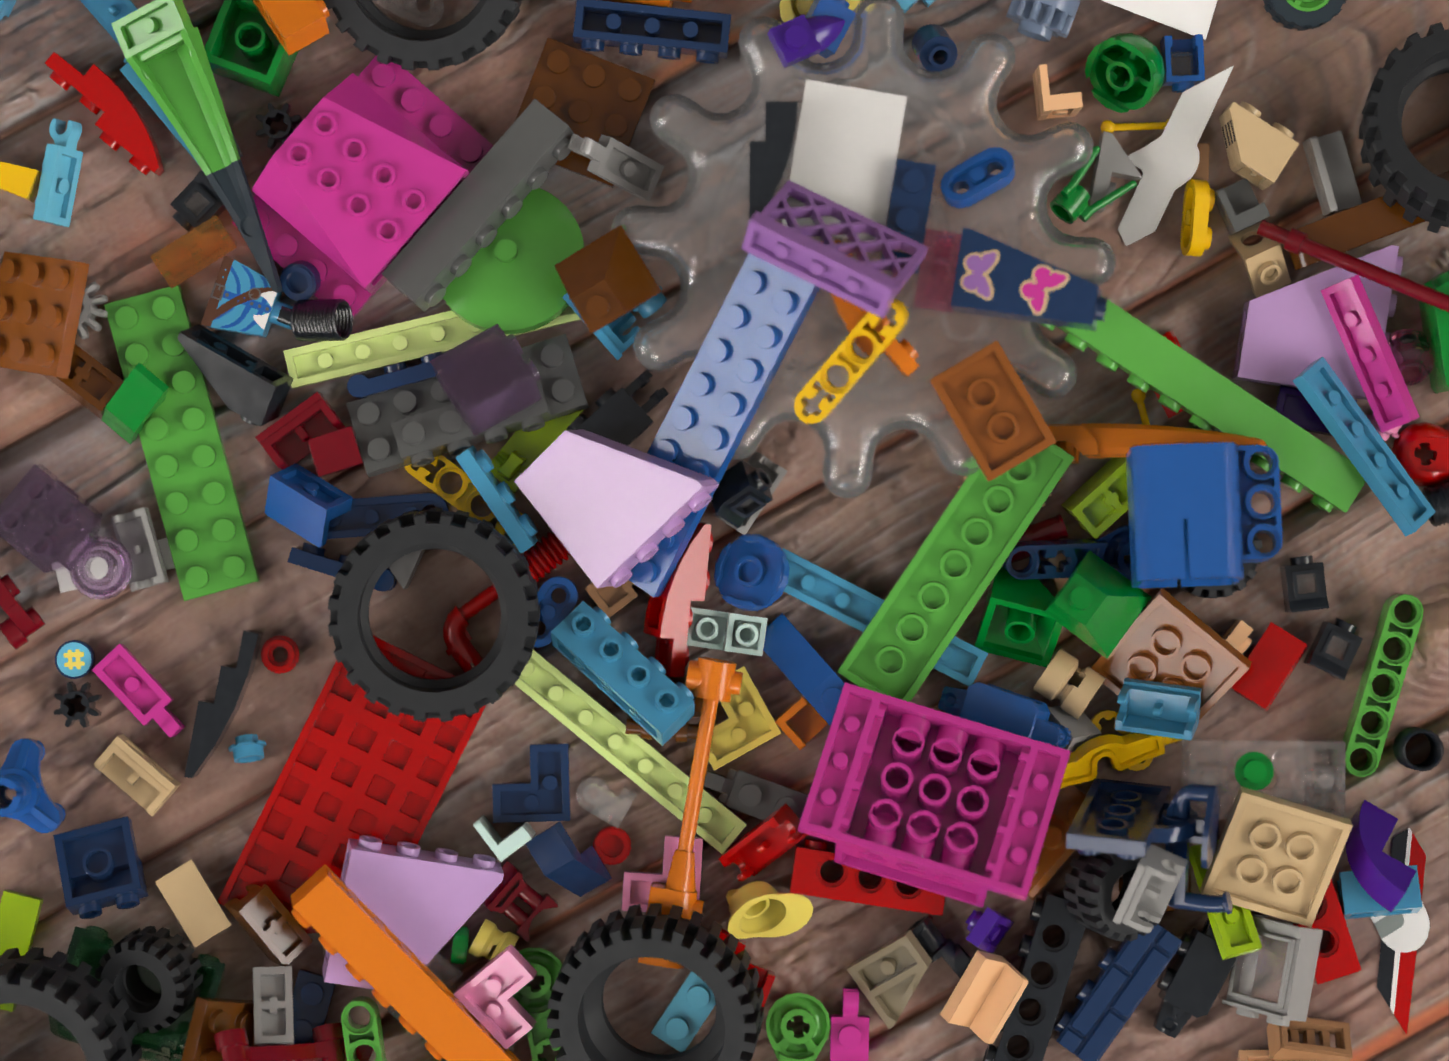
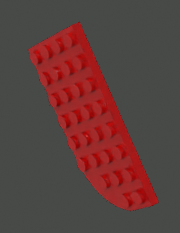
(350, 778)

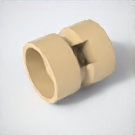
(1064, 670)

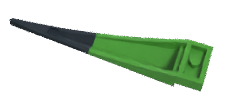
(177, 73)

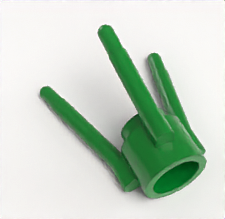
(1073, 198)

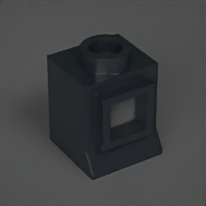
(197, 203)
(741, 493)
(1303, 585)
(1334, 648)

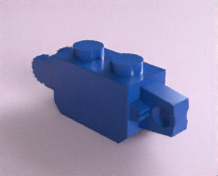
(1004, 711)

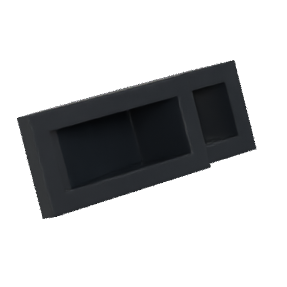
(770, 157)

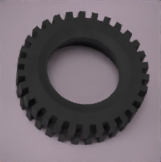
(577, 994)

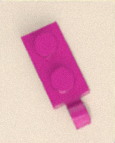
(138, 689)
(849, 1031)

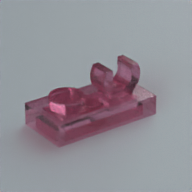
(937, 271)

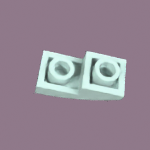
(727, 631)

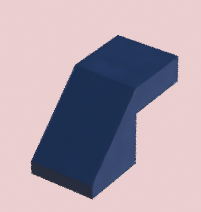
(563, 862)

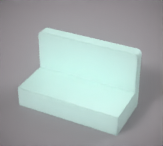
(509, 844)

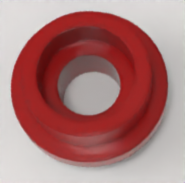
(269, 648)

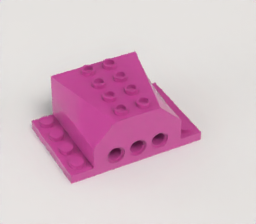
(363, 178)
(932, 797)

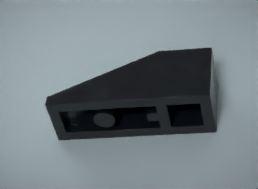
(239, 378)

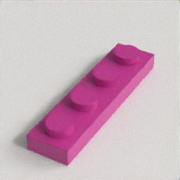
(1370, 353)

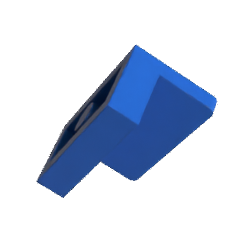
(305, 503)

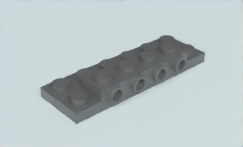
(420, 421)

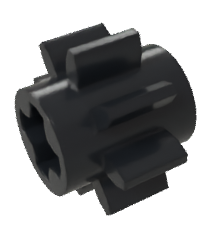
(276, 115)
(67, 708)

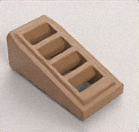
(1285, 1045)

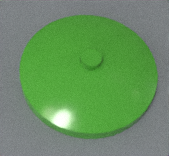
(516, 275)

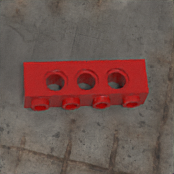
(808, 881)
(1340, 955)

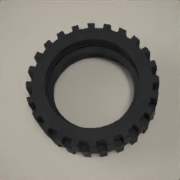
(419, 47)
(1381, 129)
(417, 695)
(73, 1000)

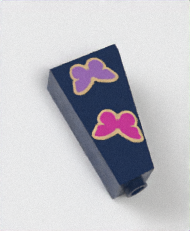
(1017, 286)

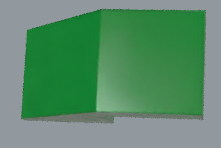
(134, 403)

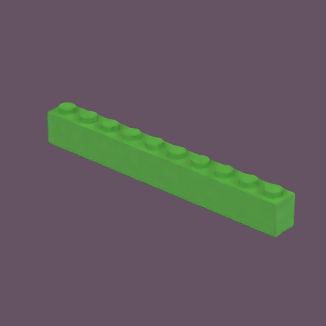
(1218, 405)

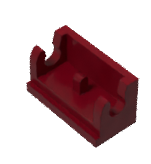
(288, 437)

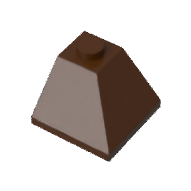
(607, 279)

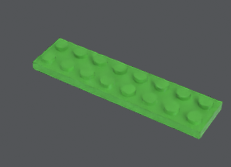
(184, 448)
(950, 575)

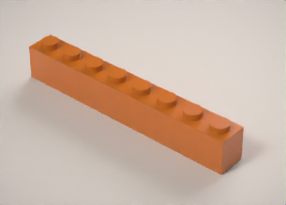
(392, 971)

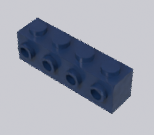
(652, 29)

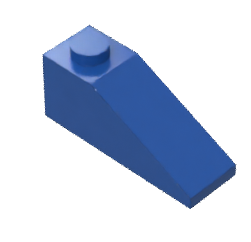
(803, 667)

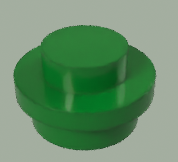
(1254, 770)

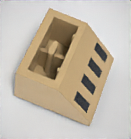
(1254, 146)

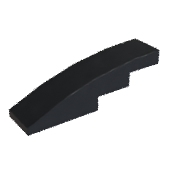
(216, 716)

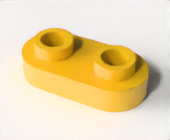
(1197, 204)

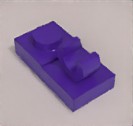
(987, 929)

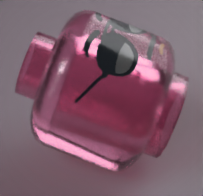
(1412, 354)

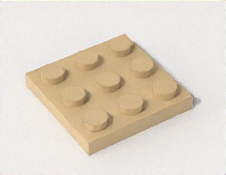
(1276, 856)

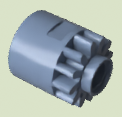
(1043, 17)

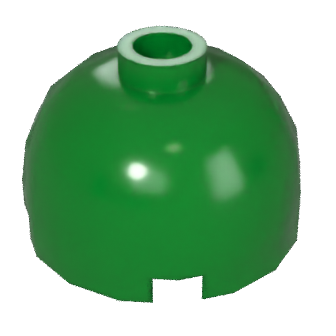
(1125, 72)

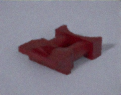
(512, 886)

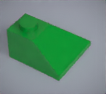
(1097, 604)
(1015, 620)

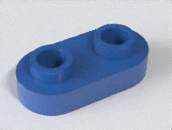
(976, 177)
(551, 612)

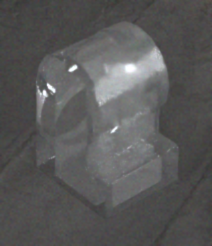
(600, 800)

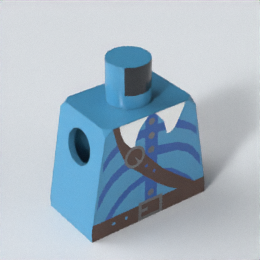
(244, 302)

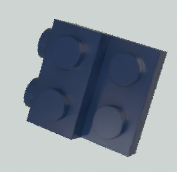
(100, 868)

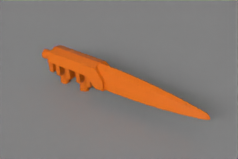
(1116, 439)

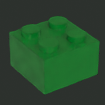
(247, 49)

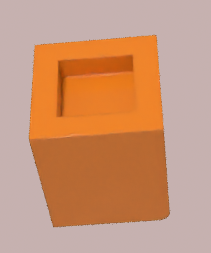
(800, 722)

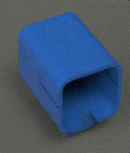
(1196, 512)

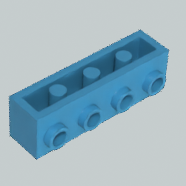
(623, 672)

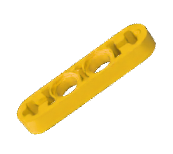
(853, 363)
(463, 498)

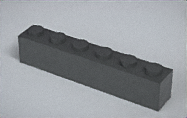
(480, 206)

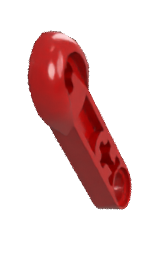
(1436, 440)

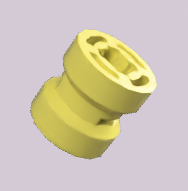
(491, 941)

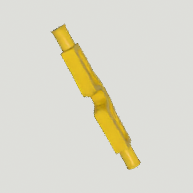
(1121, 750)

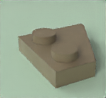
(891, 975)

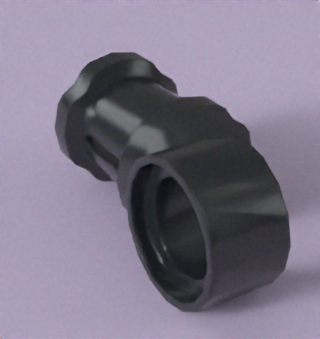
(937, 945)

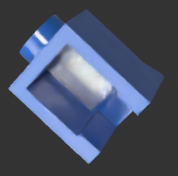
(1183, 62)

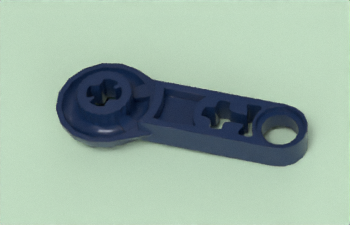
(1109, 548)

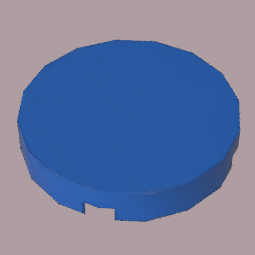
(751, 572)

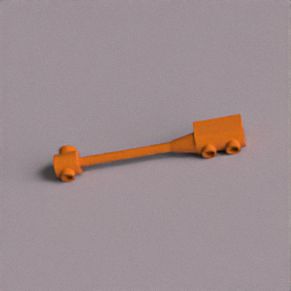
(713, 682)

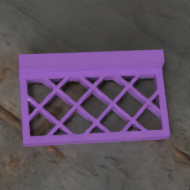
(826, 262)

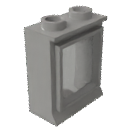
(1279, 975)

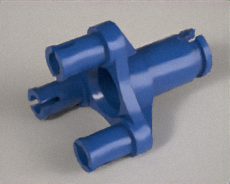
(23, 774)

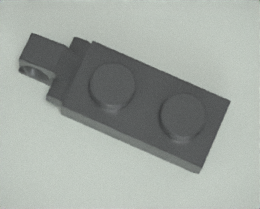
(754, 794)

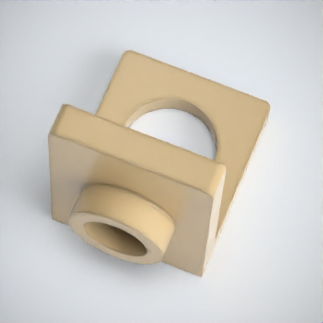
(1262, 261)

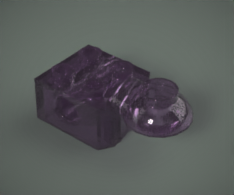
(60, 532)

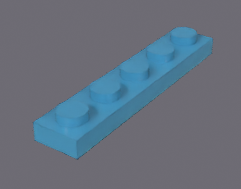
(1364, 446)

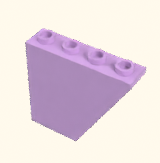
(1294, 327)
(611, 501)
(414, 893)

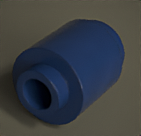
(934, 48)

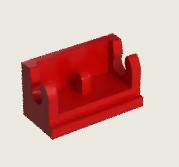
(1271, 666)
(764, 843)

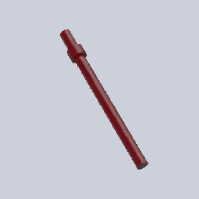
(1297, 242)

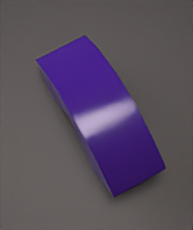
(1376, 871)

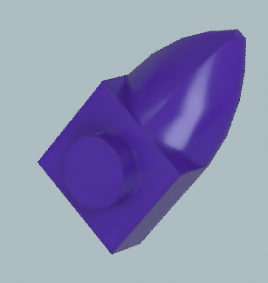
(804, 37)

